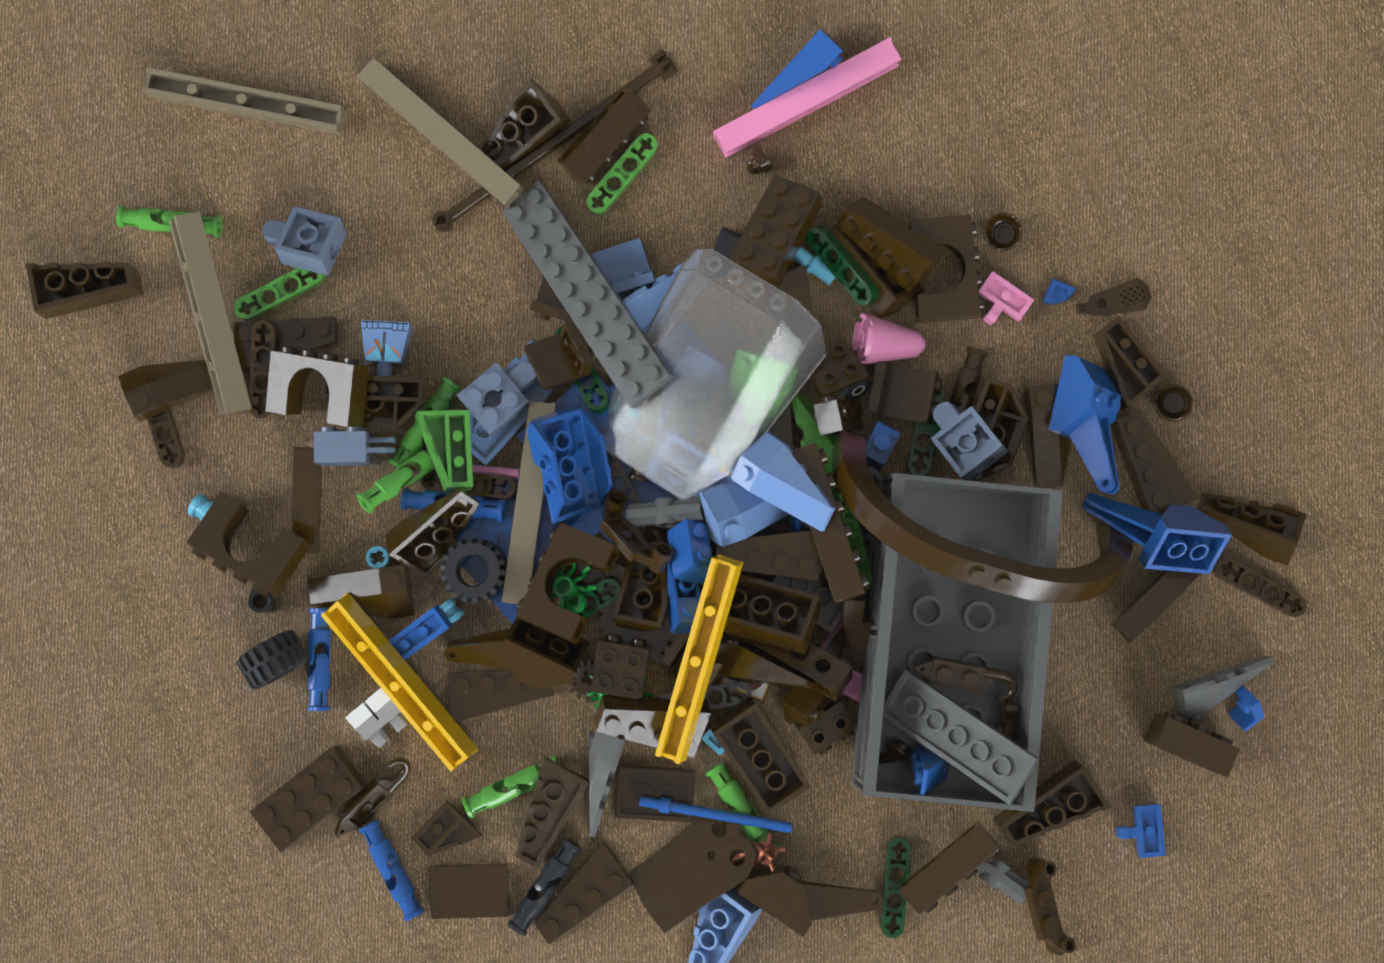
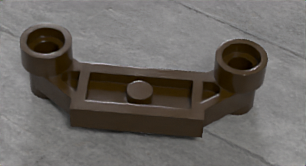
(629, 539)
(1044, 908)

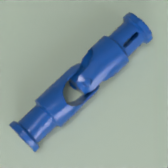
(420, 500)
(318, 673)
(399, 887)

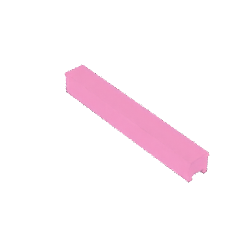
(807, 98)

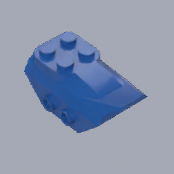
(571, 463)

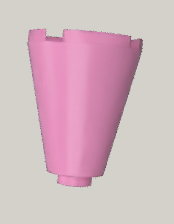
(885, 341)

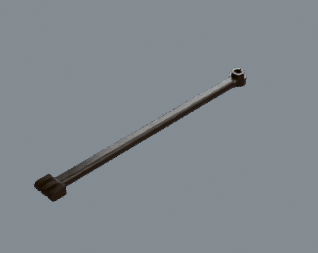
(658, 69)

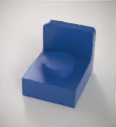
(1247, 711)

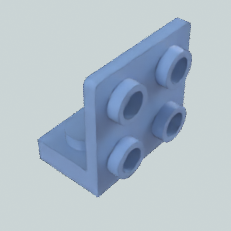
(625, 267)

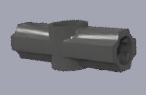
(665, 512)
(1001, 877)

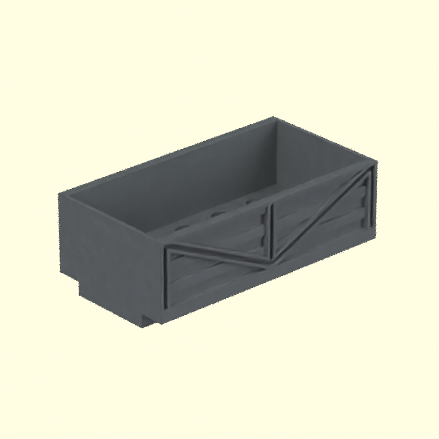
(934, 615)

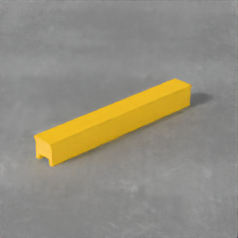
(699, 658)
(399, 682)

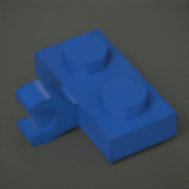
(1146, 830)

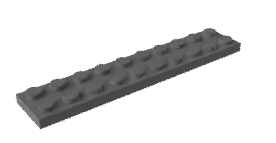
(587, 295)

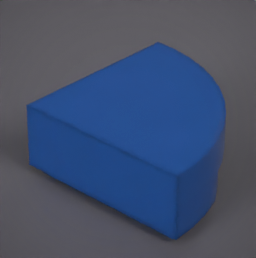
(1057, 292)

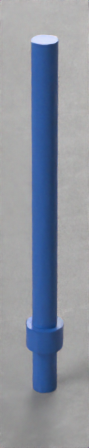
(666, 805)

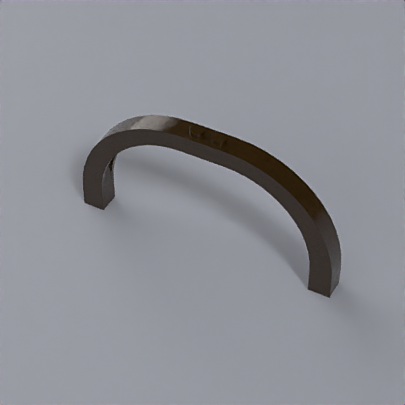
(967, 563)

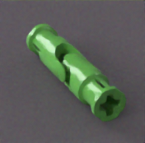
(147, 220)
(413, 439)
(391, 484)
(493, 794)
(733, 795)

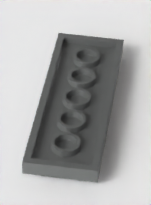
(959, 737)

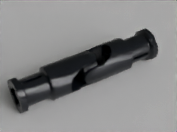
(547, 882)

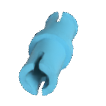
(814, 265)

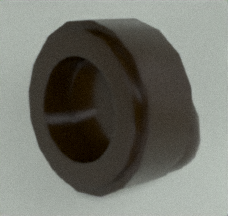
(761, 159)

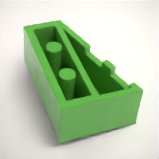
(449, 446)

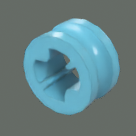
(377, 549)

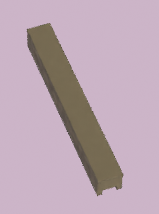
(244, 101)
(440, 133)
(209, 313)
(526, 517)

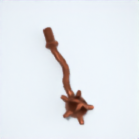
(766, 852)

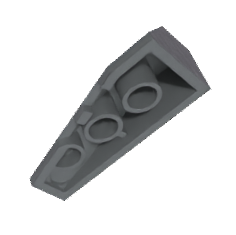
(1207, 691)
(603, 762)

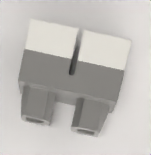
(374, 715)

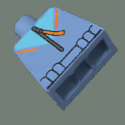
(386, 344)

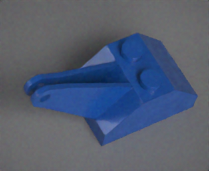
(1083, 412)
(1174, 541)

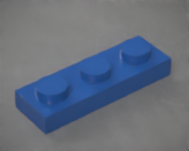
(420, 632)

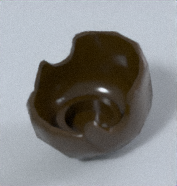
(1003, 231)
(1173, 403)

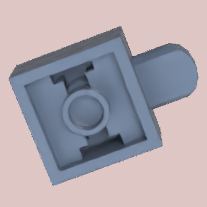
(305, 229)
(497, 396)
(966, 440)
(348, 447)

